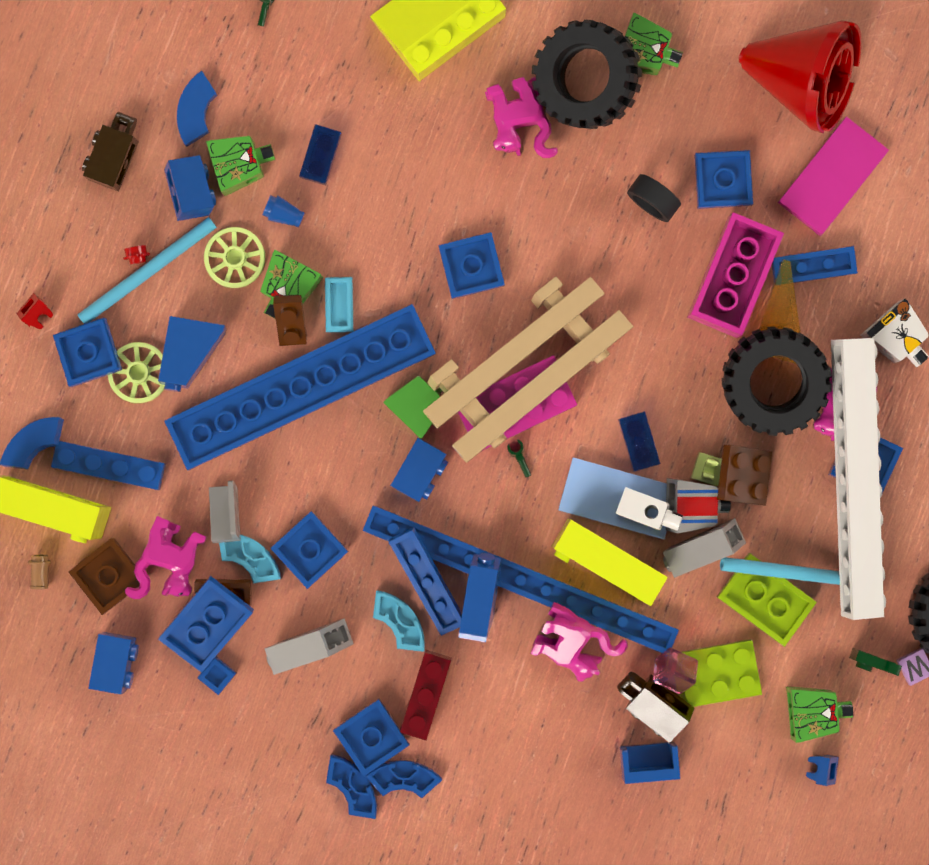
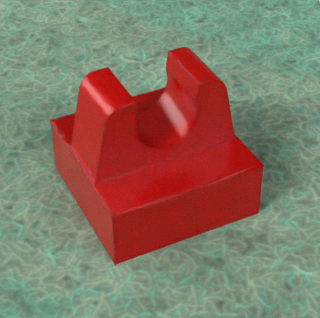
(32, 310)

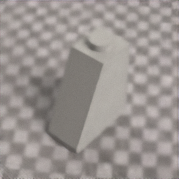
(704, 548)
(308, 647)

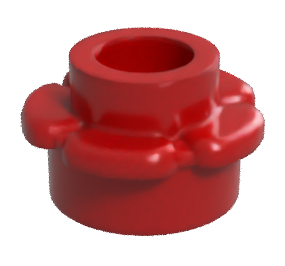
(136, 254)

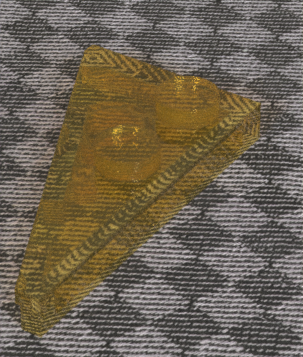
(782, 305)

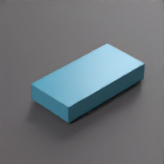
(339, 304)

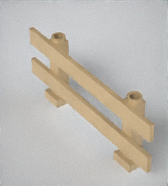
(561, 313)

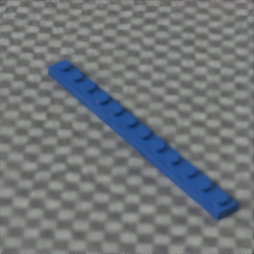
(530, 583)

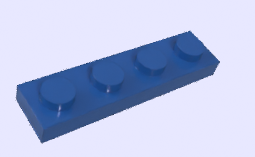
(108, 465)
(426, 580)

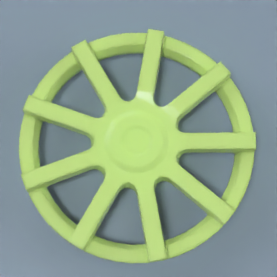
(234, 257)
(138, 373)

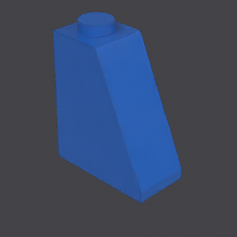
(187, 350)
(480, 597)

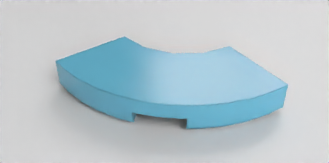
(252, 557)
(401, 620)

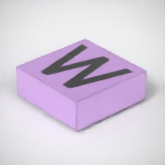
(914, 666)

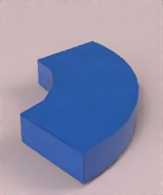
(193, 108)
(31, 441)
(404, 775)
(353, 785)

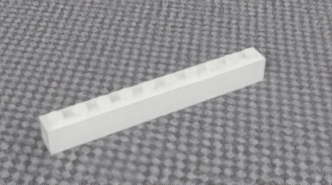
(858, 478)

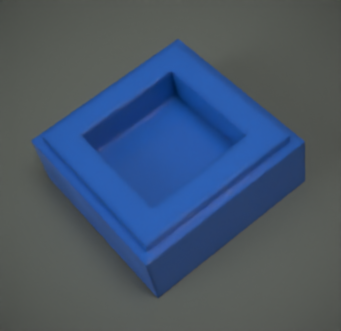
(217, 675)

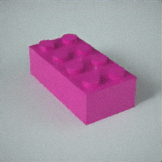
(735, 275)
(501, 391)

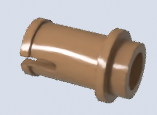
(39, 571)

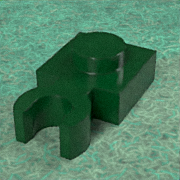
(868, 661)

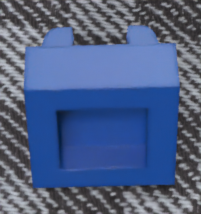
(826, 771)

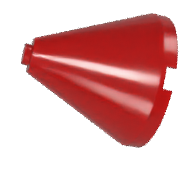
(808, 70)

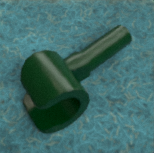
(264, 8)
(520, 458)

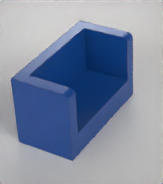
(649, 762)

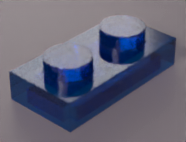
(320, 154)
(639, 441)

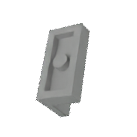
(224, 513)

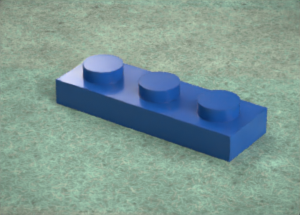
(819, 264)

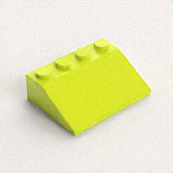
(434, 30)

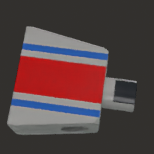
(696, 503)

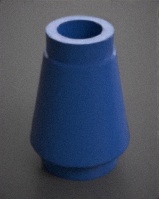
(282, 212)

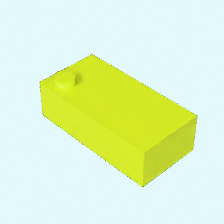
(53, 509)
(608, 562)

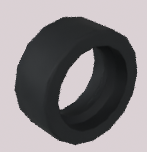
(654, 198)

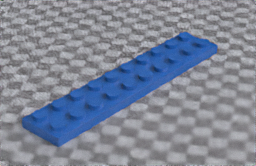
(300, 387)

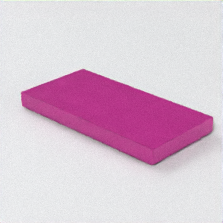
(833, 176)

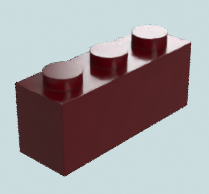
(425, 695)

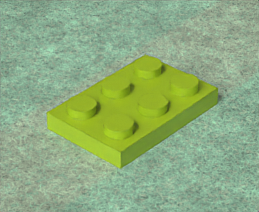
(767, 603)
(723, 674)

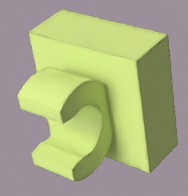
(707, 469)

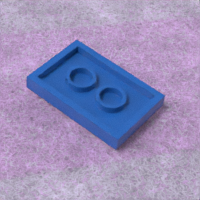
(206, 624)

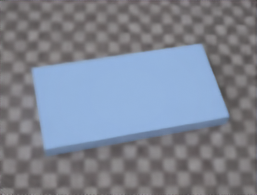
(596, 492)

